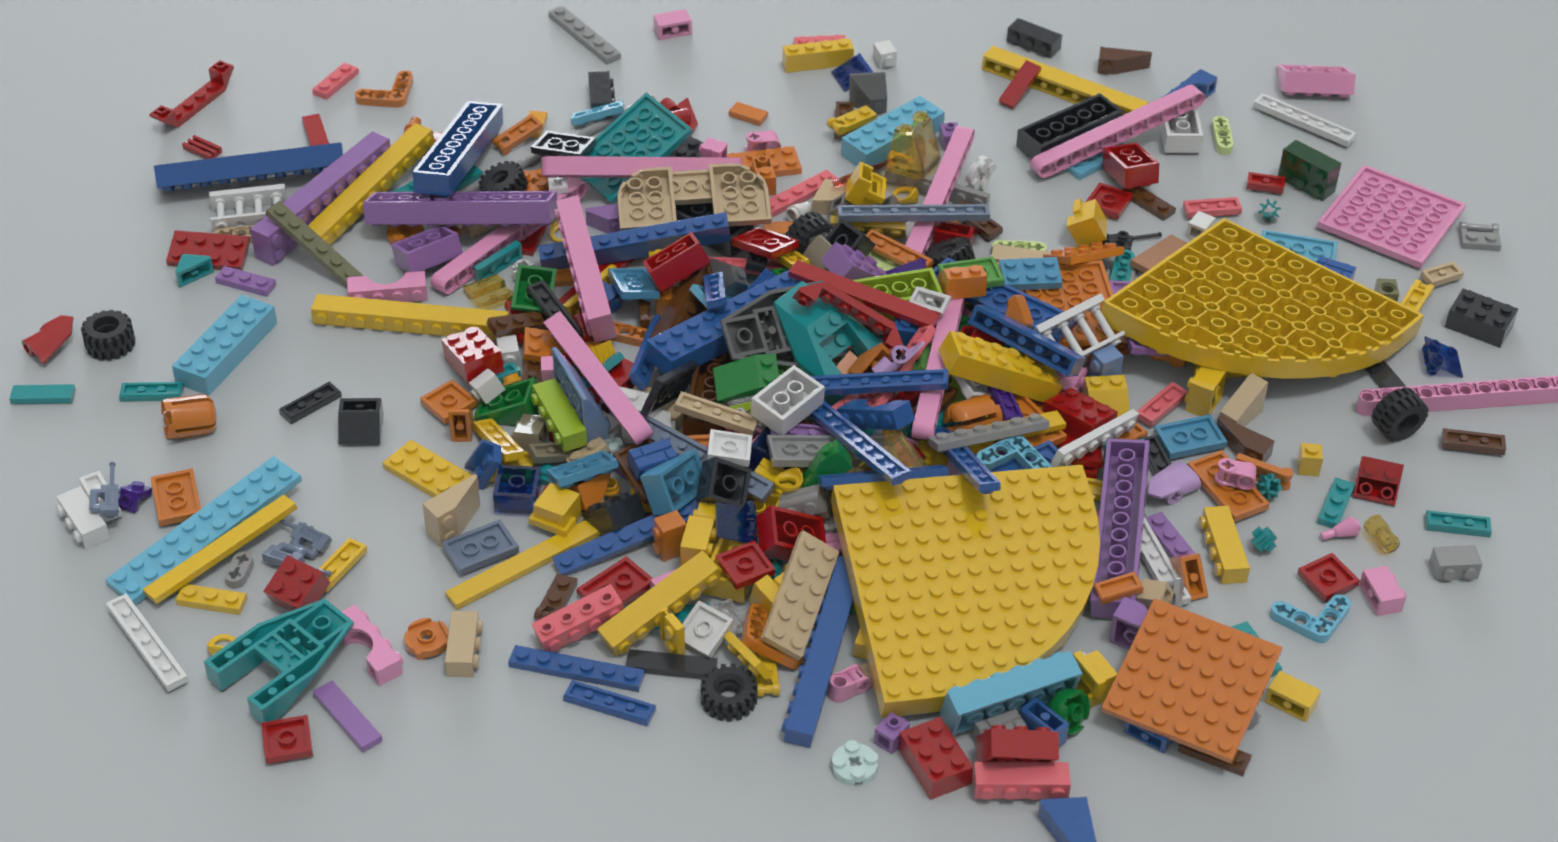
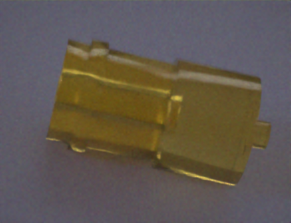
(1381, 534)

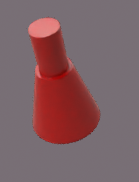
(580, 321)

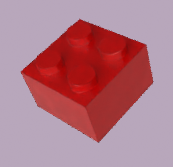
(296, 584)

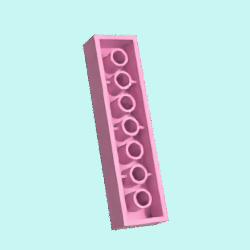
(585, 269)

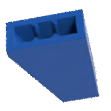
(1067, 819)

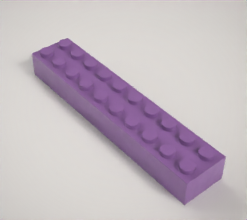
(307, 203)
(461, 208)
(1121, 515)

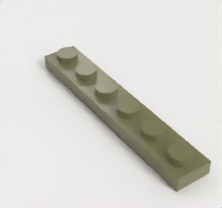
(311, 242)

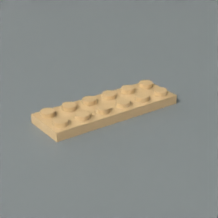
(800, 595)

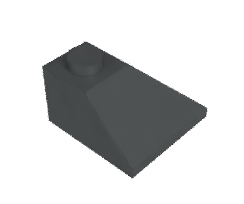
(869, 90)
(733, 275)

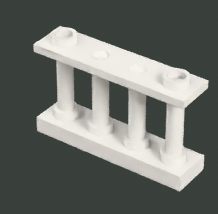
(243, 198)
(1077, 314)

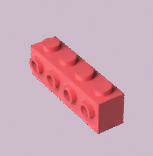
(577, 619)
(1021, 780)

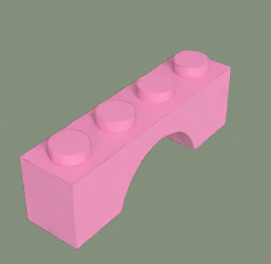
(409, 288)
(382, 661)

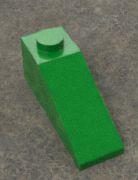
(829, 460)

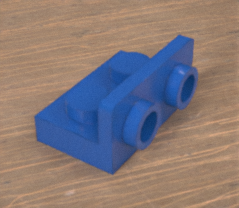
(484, 461)

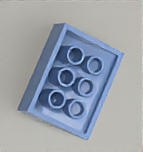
(580, 397)

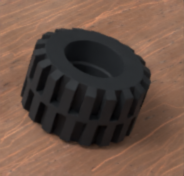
(807, 227)
(108, 334)
(1399, 414)

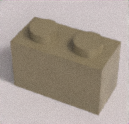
(529, 430)

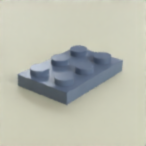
(480, 547)

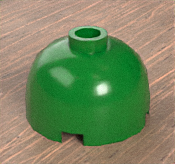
(1072, 706)

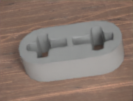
(234, 568)

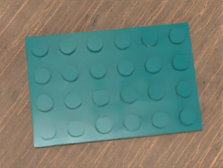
(640, 131)

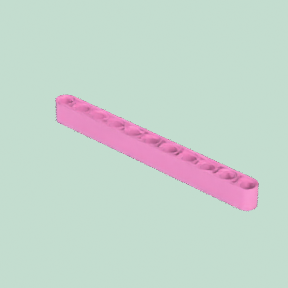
(1117, 131)
(622, 166)
(942, 185)
(462, 267)
(599, 378)
(1471, 394)
(930, 400)

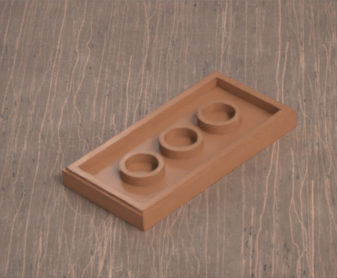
(1156, 253)

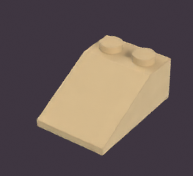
(451, 510)

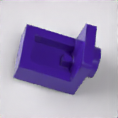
(131, 495)

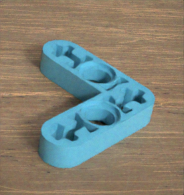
(1013, 450)
(1313, 624)

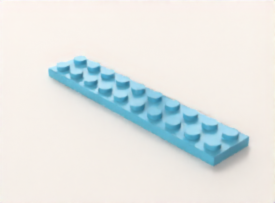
(205, 526)

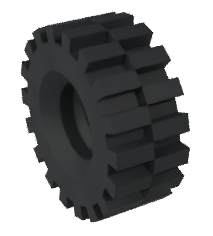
(504, 178)
(956, 249)
(724, 680)

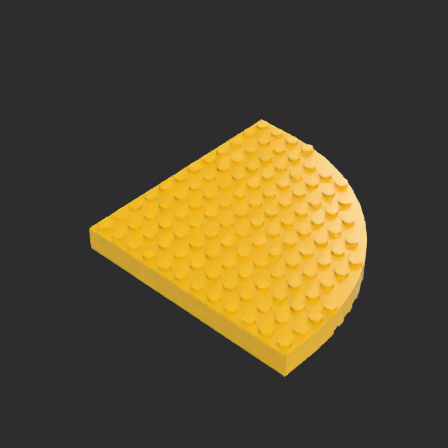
(1258, 310)
(965, 578)

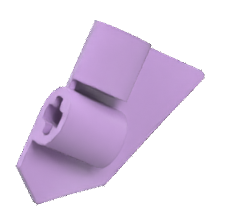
(885, 365)
(1173, 482)

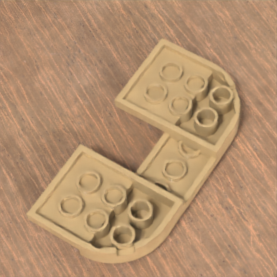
(732, 188)

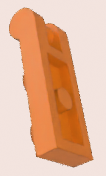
(517, 134)
(1264, 468)

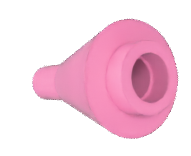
(1346, 528)

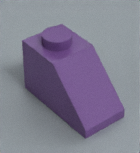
(603, 218)

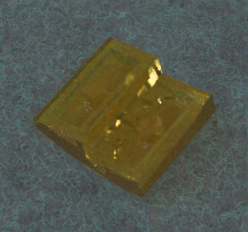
(488, 292)

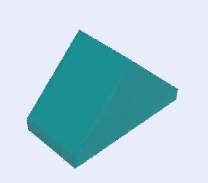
(193, 268)

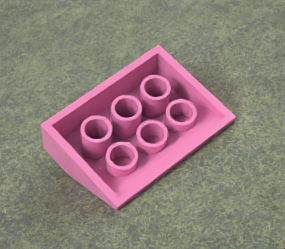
(1316, 79)

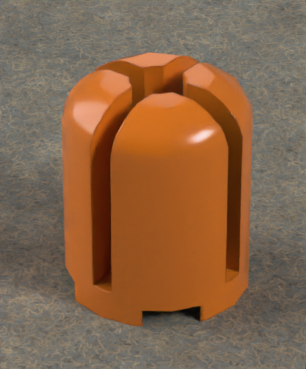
(972, 413)
(188, 416)

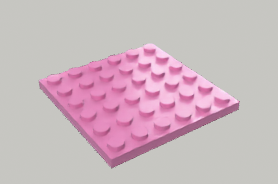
(1391, 216)

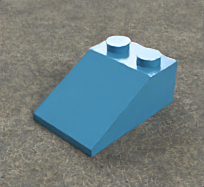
(673, 483)

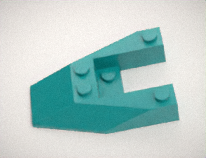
(820, 335)
(292, 645)

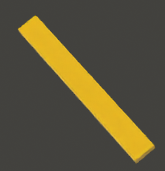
(219, 549)
(520, 565)

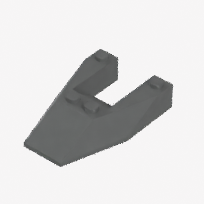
(757, 330)

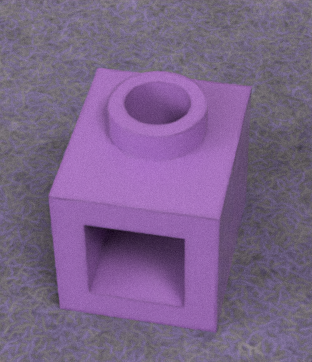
(945, 133)
(887, 732)

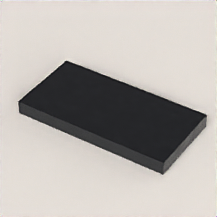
(668, 388)

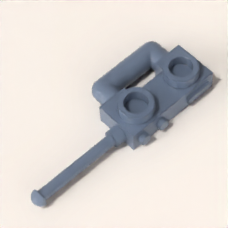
(109, 493)
(304, 533)
(276, 554)

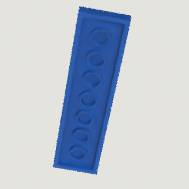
(998, 297)

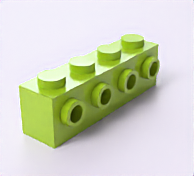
(559, 415)

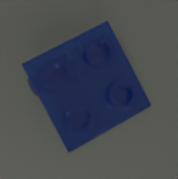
(853, 66)
(1440, 356)
(736, 522)

